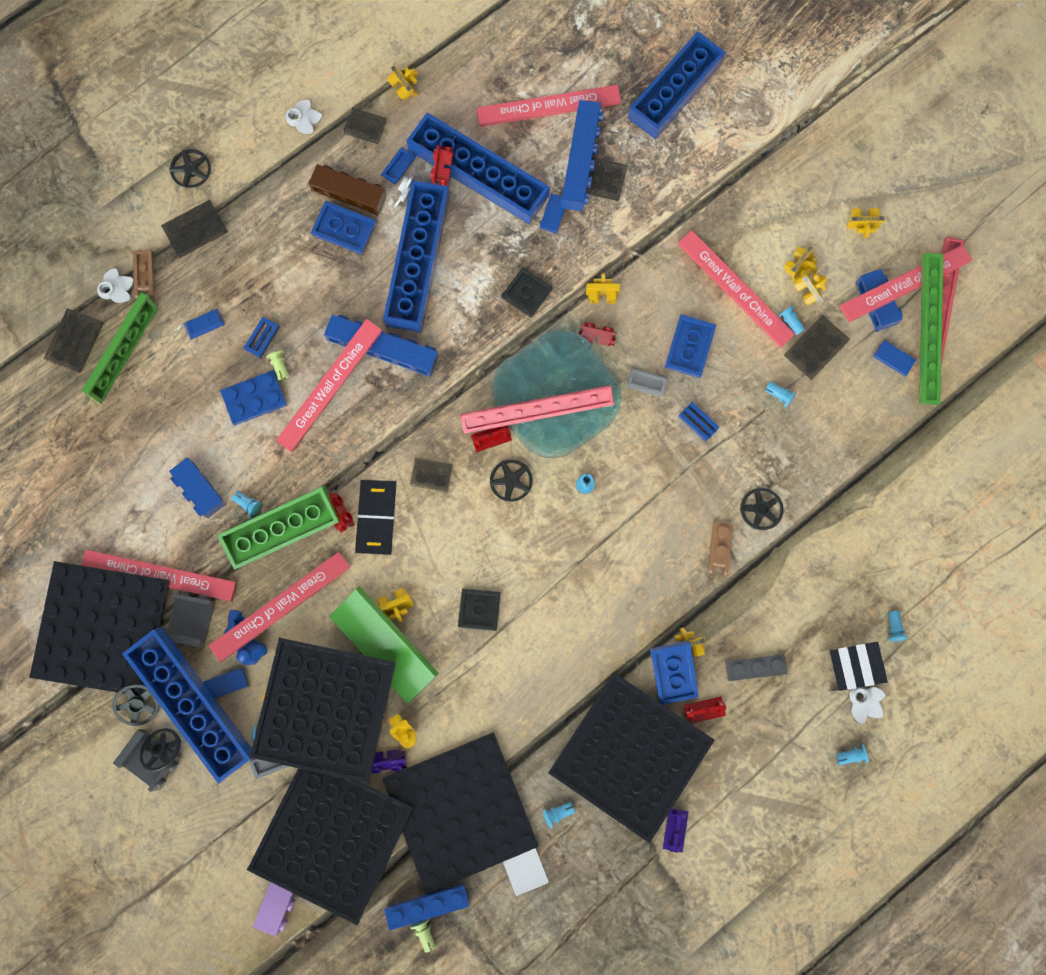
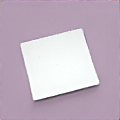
(525, 872)

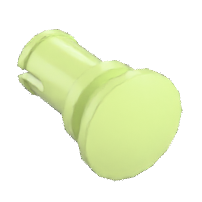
(279, 365)
(424, 934)

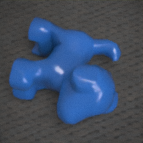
(252, 651)

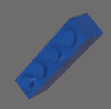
(427, 906)

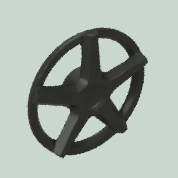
(190, 168)
(511, 480)
(761, 509)
(135, 704)
(159, 750)

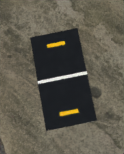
(375, 517)

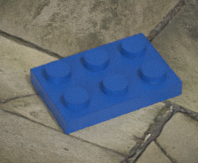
(343, 227)
(690, 346)
(253, 398)
(674, 672)

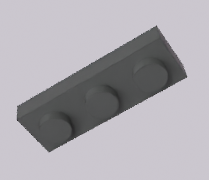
(756, 667)

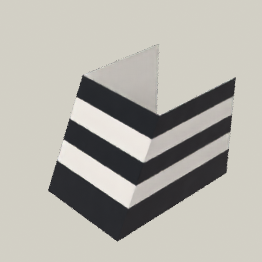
(858, 666)

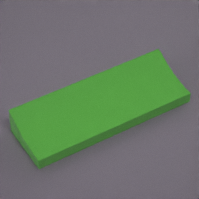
(120, 348)
(278, 527)
(380, 638)

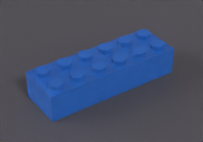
(676, 85)

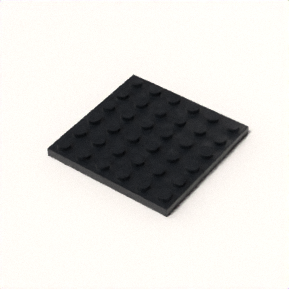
(90, 623)
(323, 710)
(631, 757)
(462, 813)
(331, 842)

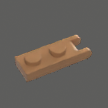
(143, 272)
(720, 547)

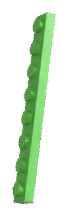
(931, 329)

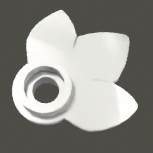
(306, 117)
(404, 187)
(118, 286)
(868, 705)

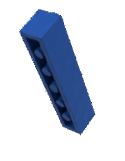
(581, 154)
(386, 347)

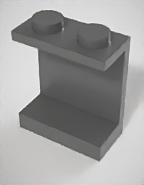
(190, 619)
(130, 760)

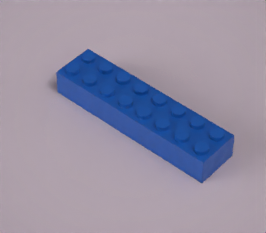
(480, 169)
(416, 256)
(189, 704)

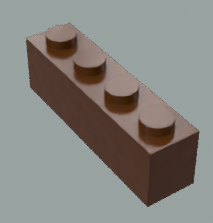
(347, 189)

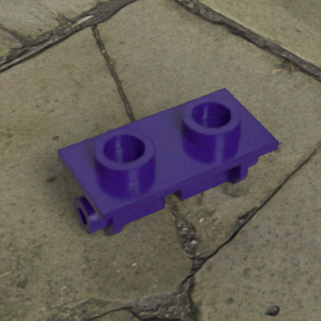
(394, 762)
(675, 830)

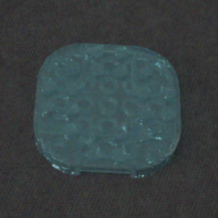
(553, 367)

